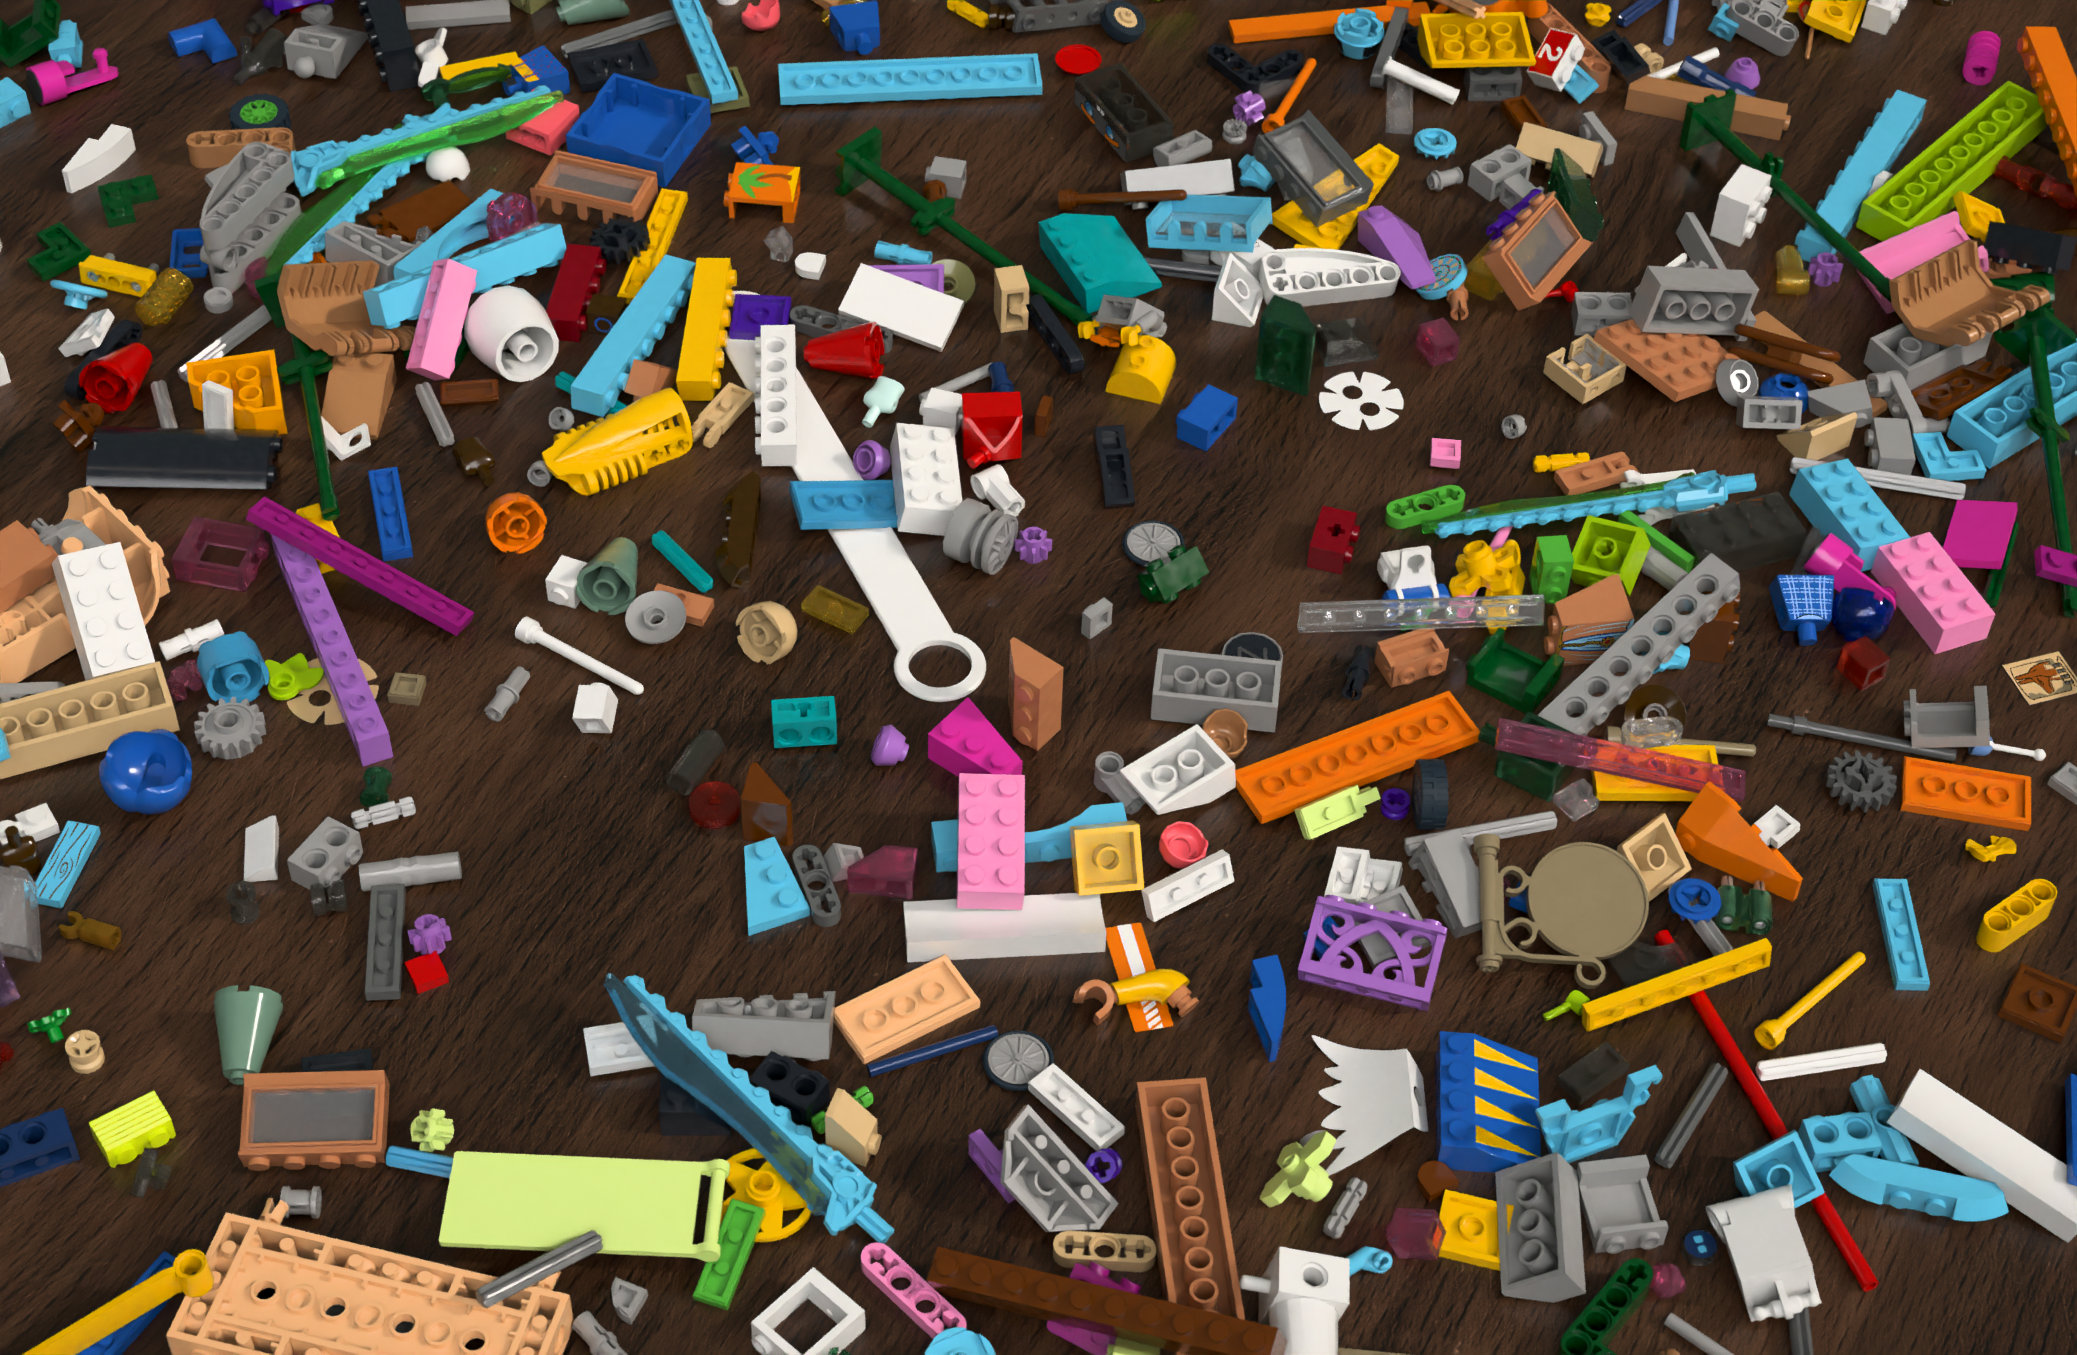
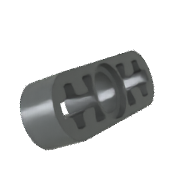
(815, 897)

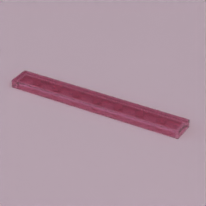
(1616, 759)

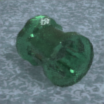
(376, 786)

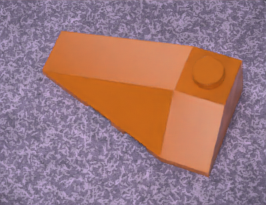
(1723, 839)

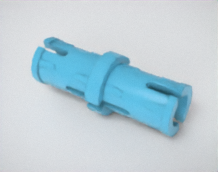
(902, 254)

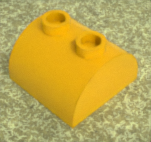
(1143, 370)

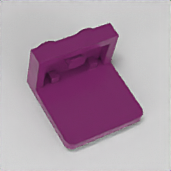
(1088, 1340)

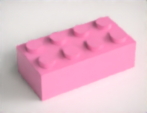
(1933, 593)
(991, 841)

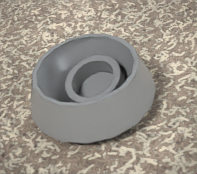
(1736, 379)

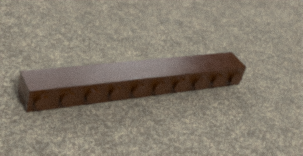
(1099, 1308)

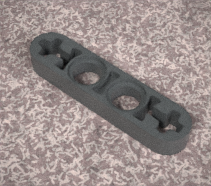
(1390, 45)
(809, 322)

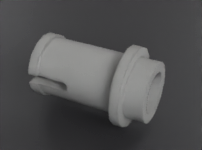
(1438, 180)

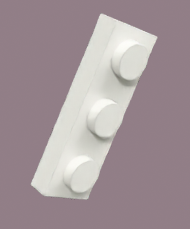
(1187, 885)
(1076, 1108)

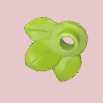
(291, 677)

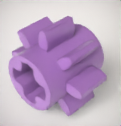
(1249, 107)
(1825, 269)
(1033, 545)
(429, 934)

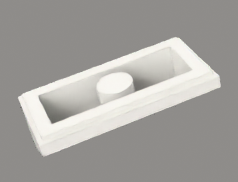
(261, 851)

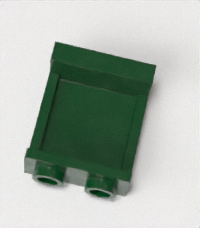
(30, 33)
(1512, 673)

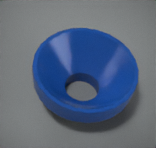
(1772, 388)

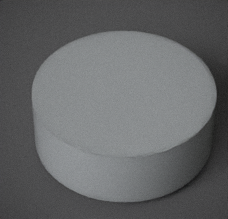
(218, 300)

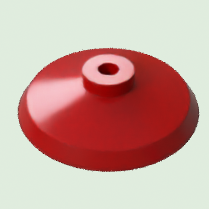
(1078, 59)

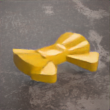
(1998, 847)

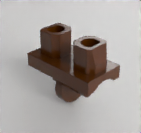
(79, 425)

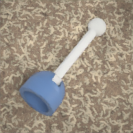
(2038, 754)

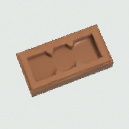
(696, 606)

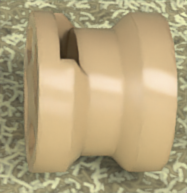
(76, 1049)

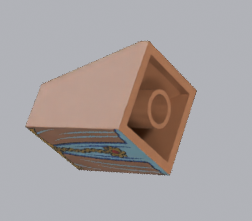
(1589, 622)

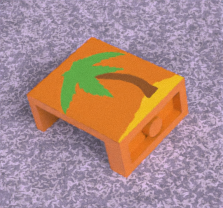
(764, 186)

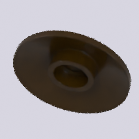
(1655, 699)

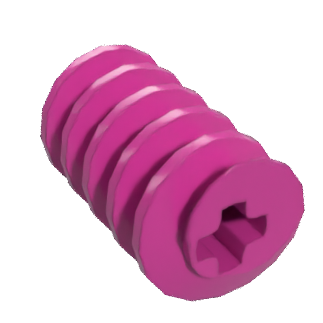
(1981, 58)

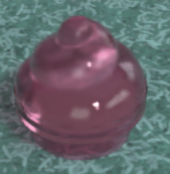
(1667, 1280)

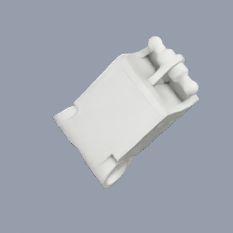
(1767, 1253)

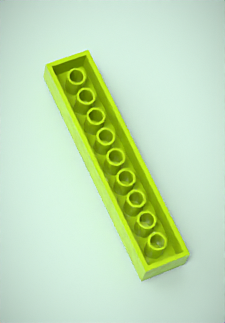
(1954, 163)

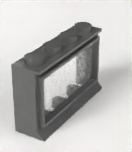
(1313, 169)

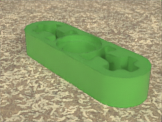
(1406, 513)

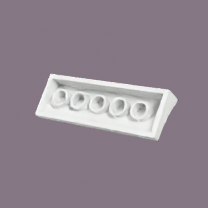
(1043, 927)
(1988, 1152)

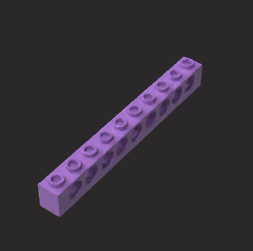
(334, 653)

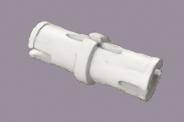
(190, 639)

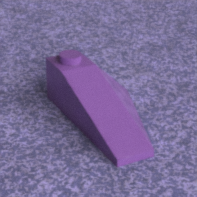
(1396, 242)

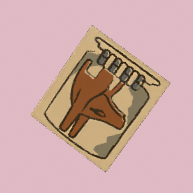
(2043, 677)

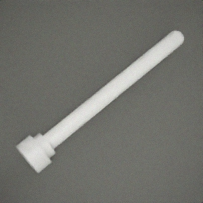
(530, 632)

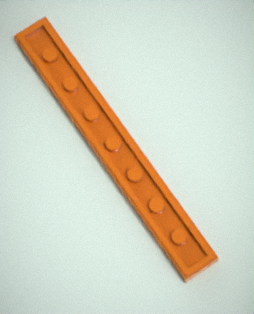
(1309, 23)

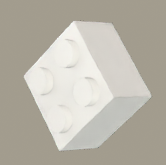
(1741, 205)

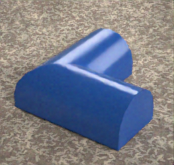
(203, 36)

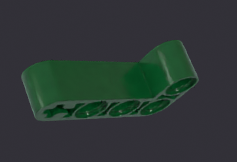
(1604, 1315)

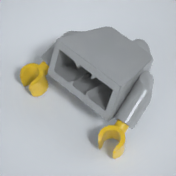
(1128, 316)

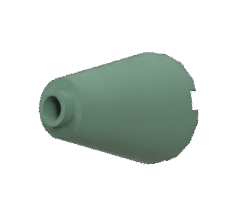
(590, 10)
(610, 578)
(245, 1028)

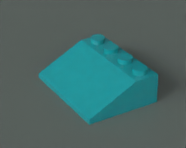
(1095, 258)

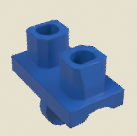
(765, 144)

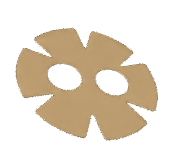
(304, 710)

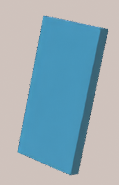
(844, 504)

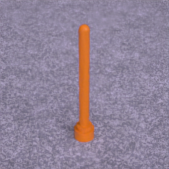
(1276, 119)

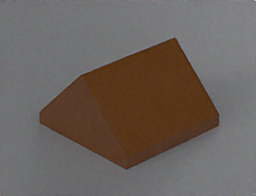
(765, 809)

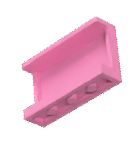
(1916, 247)

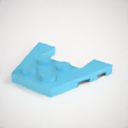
(1596, 1128)

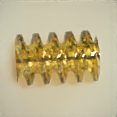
(164, 297)

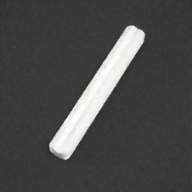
(1821, 1061)

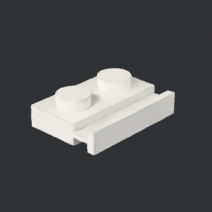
(613, 1050)

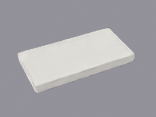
(901, 307)

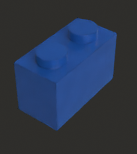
(1206, 417)

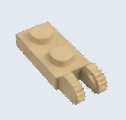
(721, 413)

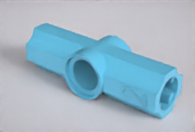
(1871, 1098)

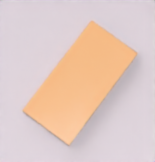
(905, 1009)

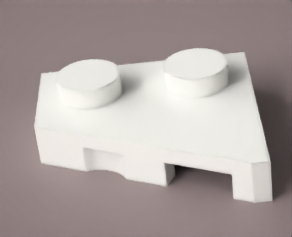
(88, 334)

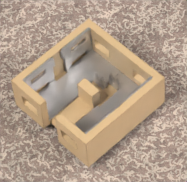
(1588, 373)

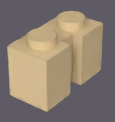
(1011, 298)

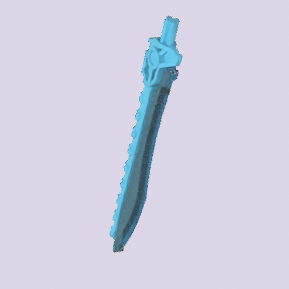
(828, 1185)

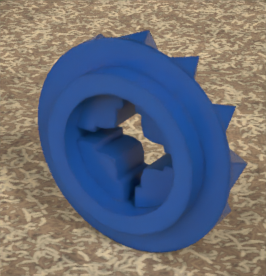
(1690, 889)

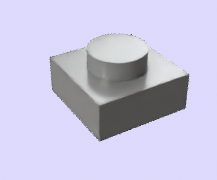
(1096, 618)

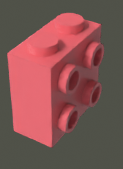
(548, 129)

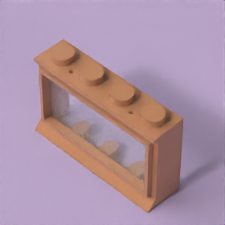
(595, 185)
(1535, 251)
(314, 1119)

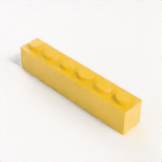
(705, 329)

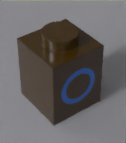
(604, 313)

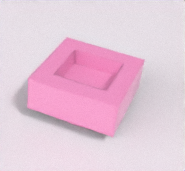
(1445, 453)

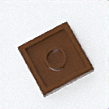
(2040, 1003)

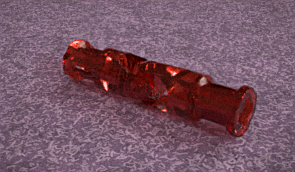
(2025, 175)

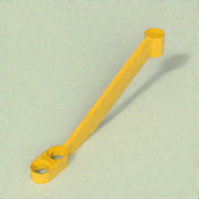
(132, 1305)

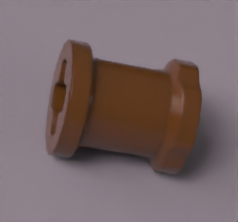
(934, 190)

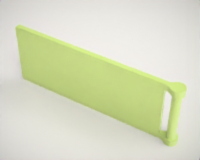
(554, 1199)

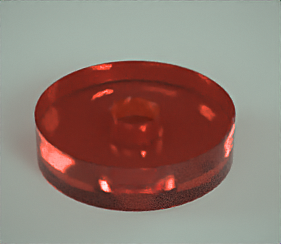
(717, 816)

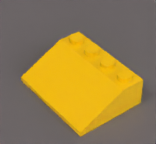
(1463, 42)

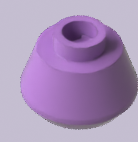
(1745, 72)
(871, 460)
(889, 747)

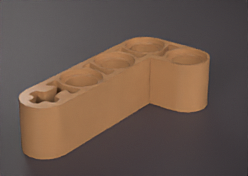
(219, 147)

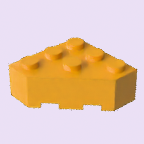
(254, 388)

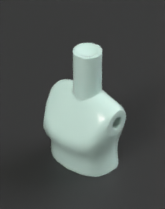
(881, 399)

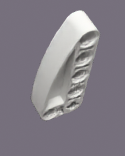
(1320, 267)

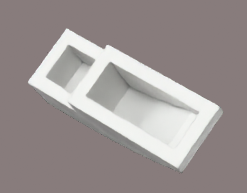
(98, 158)

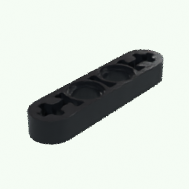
(1055, 335)
(120, 336)

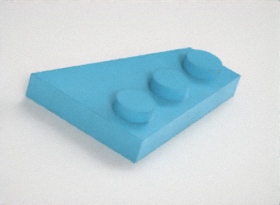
(771, 888)

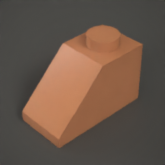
(649, 378)

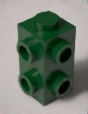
(1168, 576)

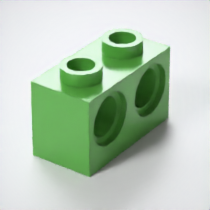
(1551, 568)

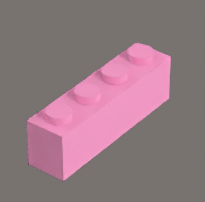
(441, 319)

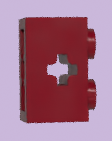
(1332, 540)

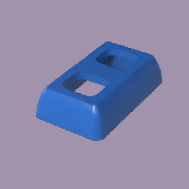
(183, 238)

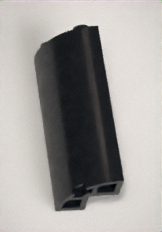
(183, 457)

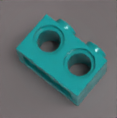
(804, 722)

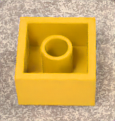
(1106, 857)

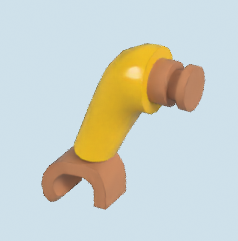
(1155, 985)

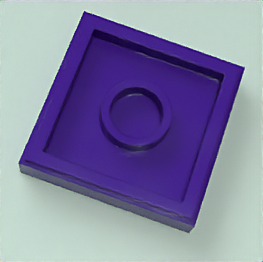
(757, 310)

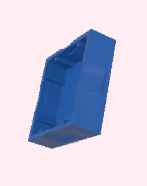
(641, 126)

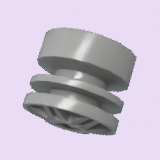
(980, 536)

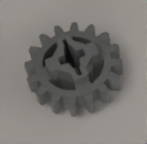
(1861, 781)

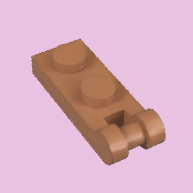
(1593, 474)

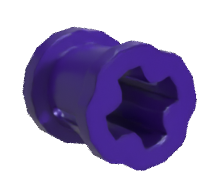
(1104, 1155)

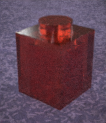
(1863, 662)

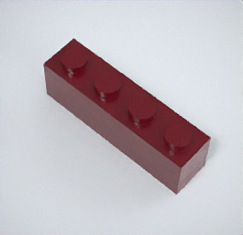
(573, 290)

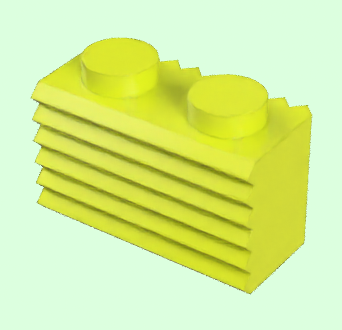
(131, 1128)

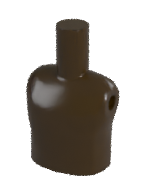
(474, 459)
(20, 851)

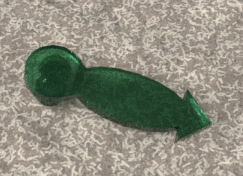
(471, 80)

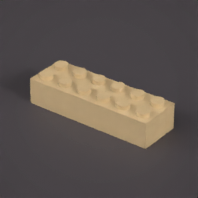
(84, 718)

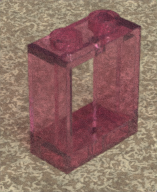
(224, 534)

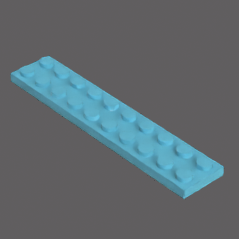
(909, 79)

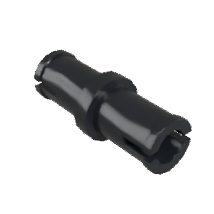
(1358, 672)

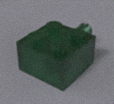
(1528, 773)

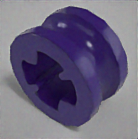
(1396, 811)

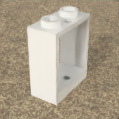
(826, 1296)

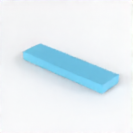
(1901, 934)

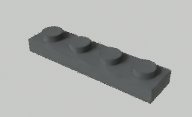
(385, 942)

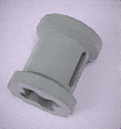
(302, 1201)

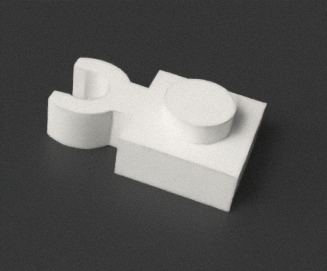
(1777, 827)

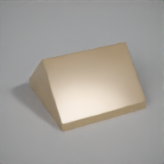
(1820, 436)
(1656, 855)

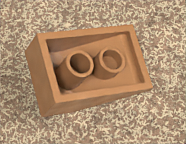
(359, 392)

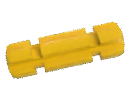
(969, 12)
(1558, 461)

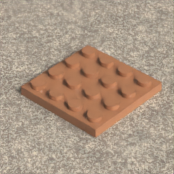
(1671, 362)

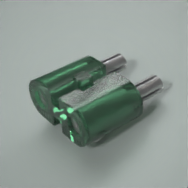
(1742, 909)

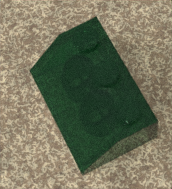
(1575, 195)
(1285, 346)

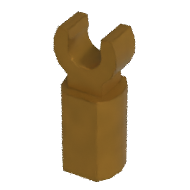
(91, 931)

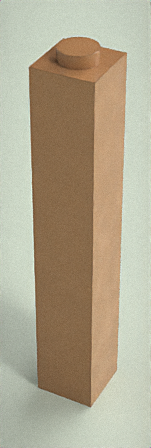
(1670, 99)

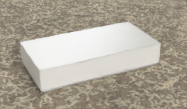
(217, 406)

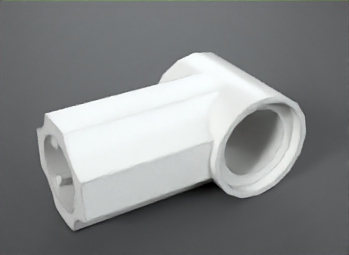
(995, 486)

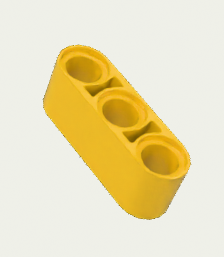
(2016, 915)

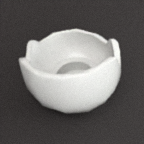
(447, 164)

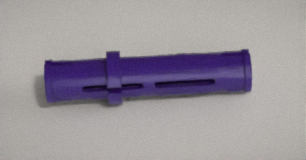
(1508, 216)

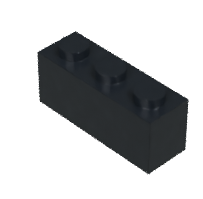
(2029, 247)

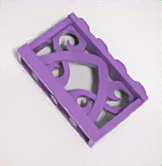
(1353, 980)

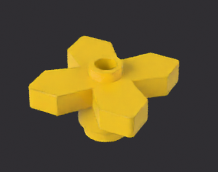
(1483, 568)

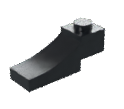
(1622, 56)
(1114, 466)

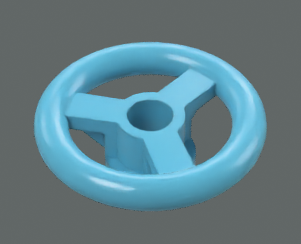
(78, 294)

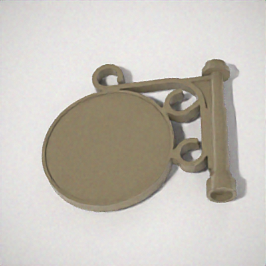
(1578, 901)

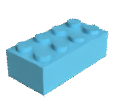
(1846, 506)

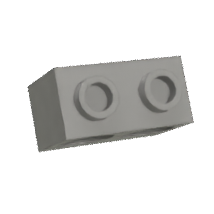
(1489, 172)
(1599, 310)
(325, 854)

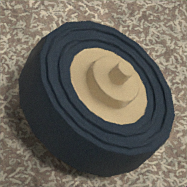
(1123, 21)

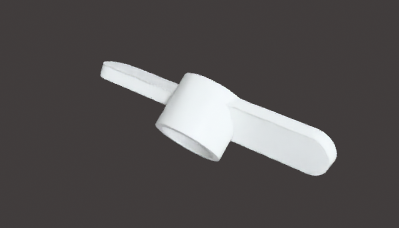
(431, 57)

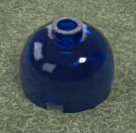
(1859, 614)

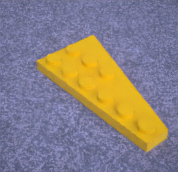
(1377, 165)

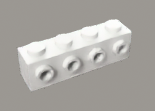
(1882, 14)

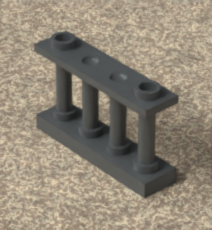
(1054, 16)

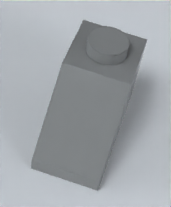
(1842, 399)

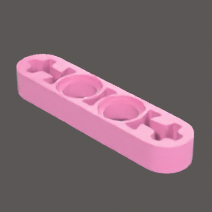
(916, 1292)

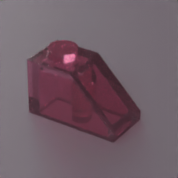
(885, 872)

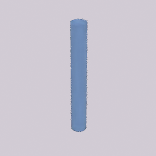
(1670, 22)

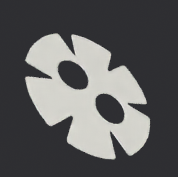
(1350, 413)

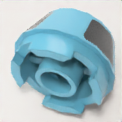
(1359, 33)

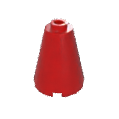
(848, 351)
(116, 377)

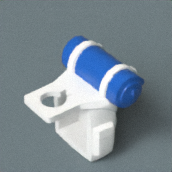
(1410, 574)

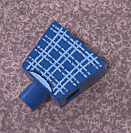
(1803, 604)

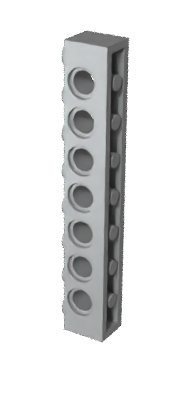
(1643, 636)

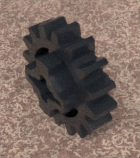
(621, 239)

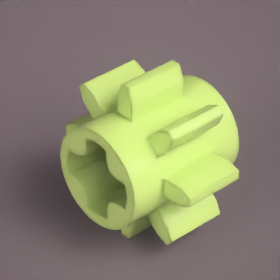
(432, 1130)

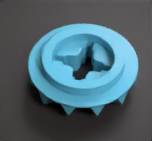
(1428, 137)

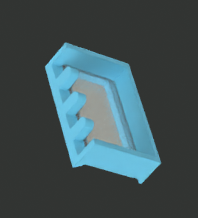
(1209, 223)

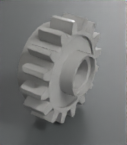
(230, 729)

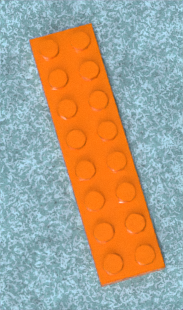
(1355, 756)

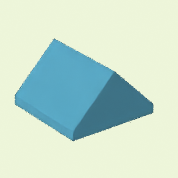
(1778, 1165)

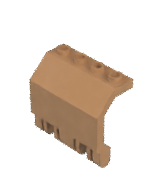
(1955, 301)
(328, 309)

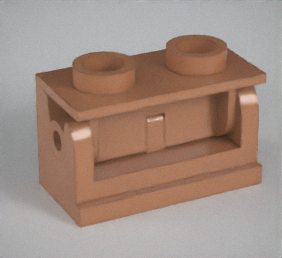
(1411, 657)

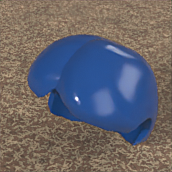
(146, 771)

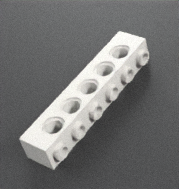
(777, 396)

